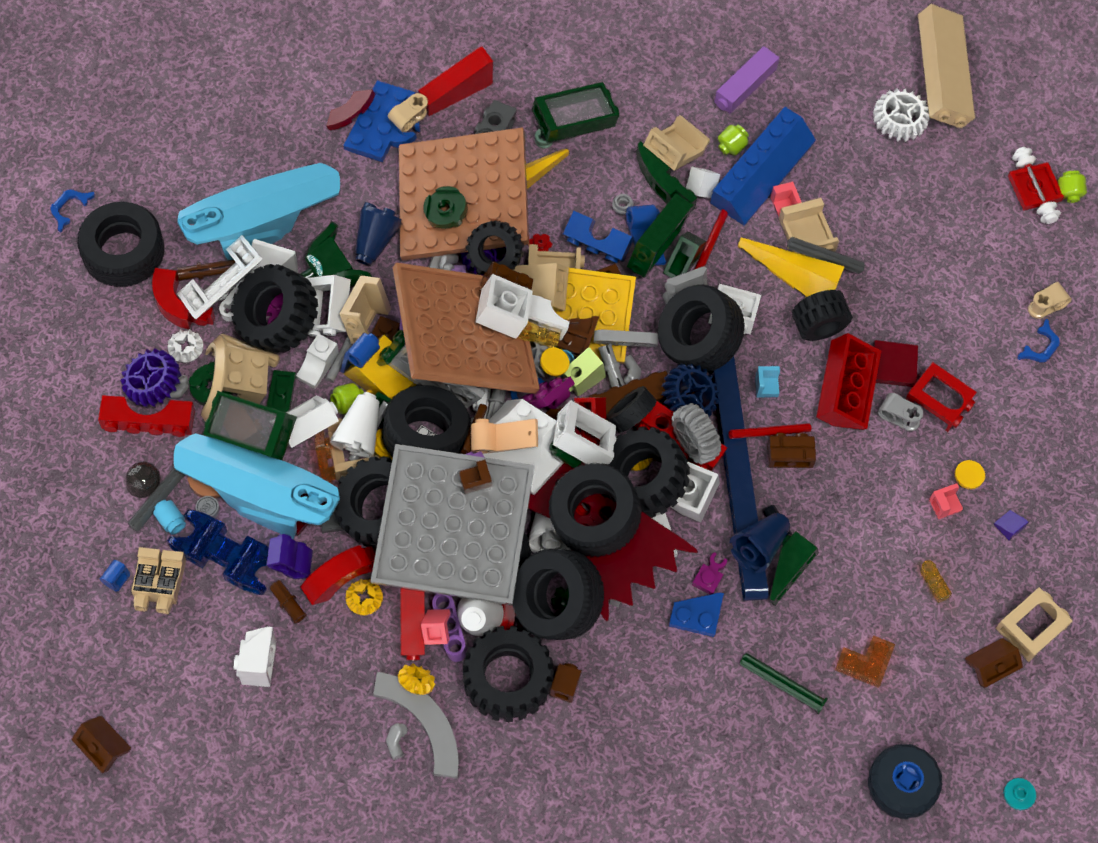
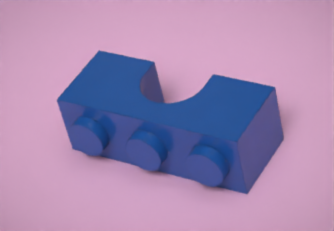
(614, 246)

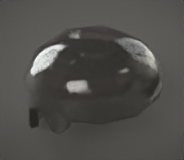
(142, 479)

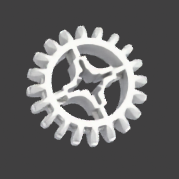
(899, 122)

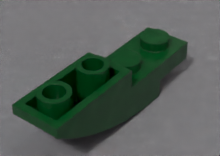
(659, 178)

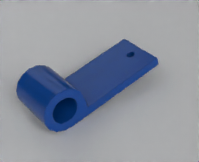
(639, 220)
(360, 351)

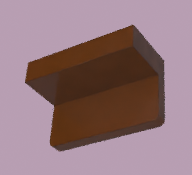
(995, 662)
(100, 743)

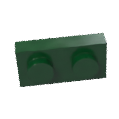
(281, 390)

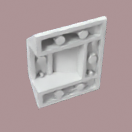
(201, 300)
(540, 456)

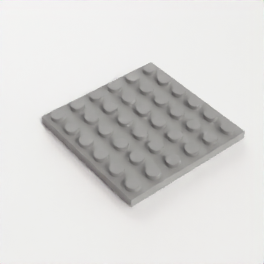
(448, 539)

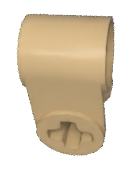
(409, 112)
(1048, 301)

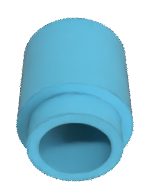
(169, 517)

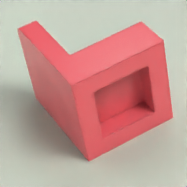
(784, 196)
(946, 501)
(435, 626)

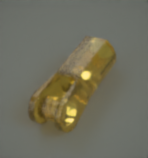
(540, 335)
(935, 581)

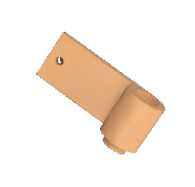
(504, 436)

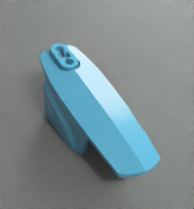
(259, 208)
(257, 484)

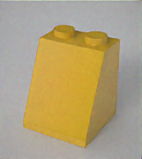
(379, 378)

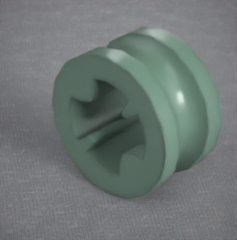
(540, 143)

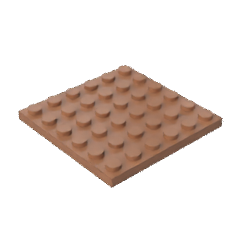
(483, 168)
(447, 342)

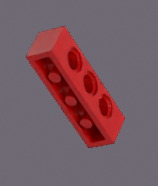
(663, 415)

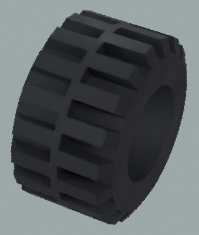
(494, 228)
(822, 315)

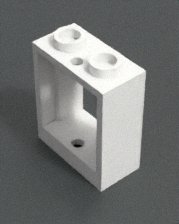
(338, 296)
(311, 419)
(576, 445)

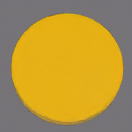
(554, 361)
(969, 474)

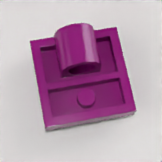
(550, 394)

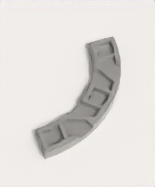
(430, 718)

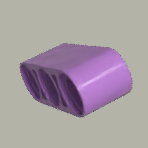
(456, 634)

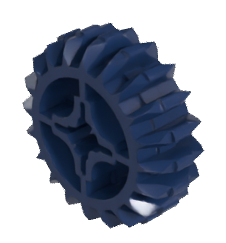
(687, 380)

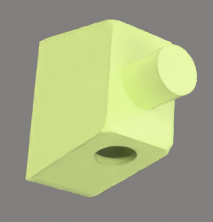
(585, 371)

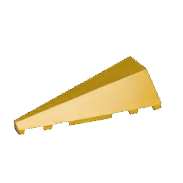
(539, 167)
(796, 270)

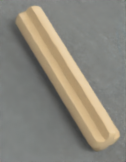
(236, 343)

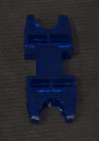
(210, 543)

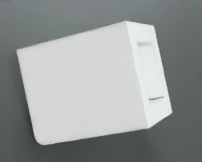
(702, 181)

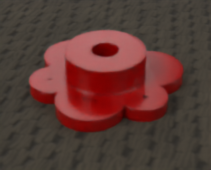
(544, 239)

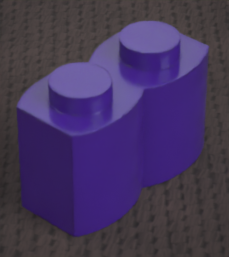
(289, 557)

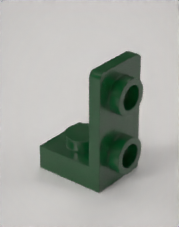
(391, 351)

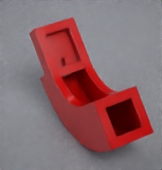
(172, 308)
(336, 572)

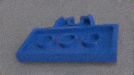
(373, 130)

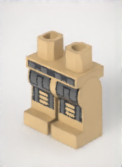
(157, 579)

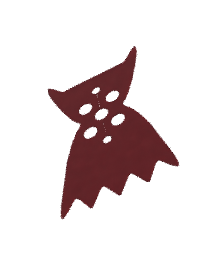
(634, 563)

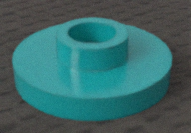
(1019, 794)

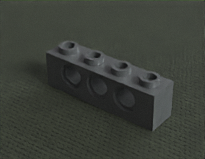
(498, 114)

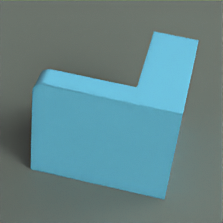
(767, 381)

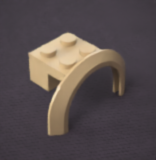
(237, 372)

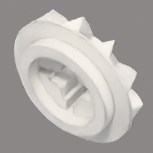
(190, 352)

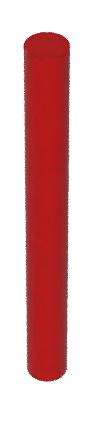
(712, 239)
(767, 431)

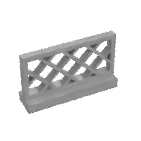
(465, 393)

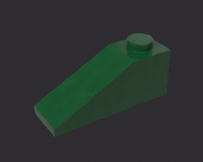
(792, 562)

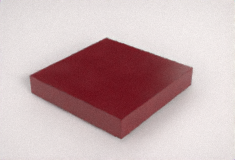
(897, 363)

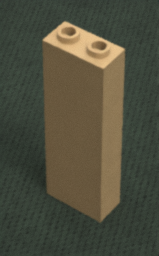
(946, 66)

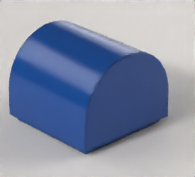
(115, 575)

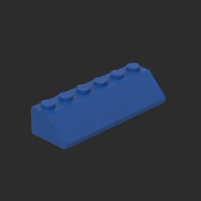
(763, 166)

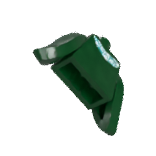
(327, 259)

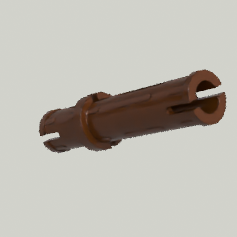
(184, 272)

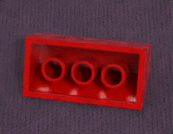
(849, 383)

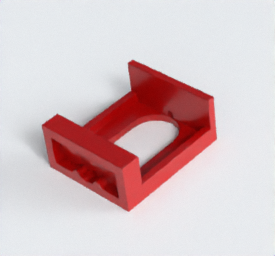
(949, 416)

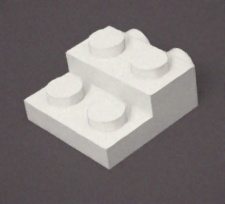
(746, 300)

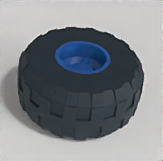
(905, 781)

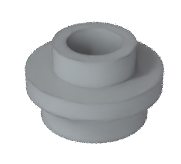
(622, 199)

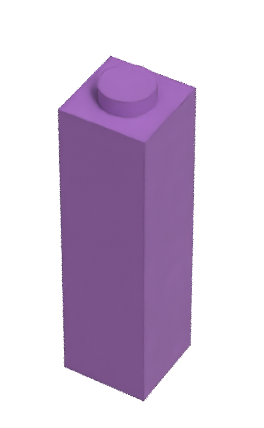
(746, 80)

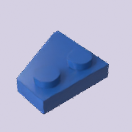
(697, 614)

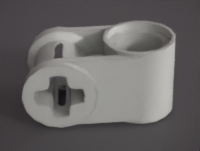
(898, 411)

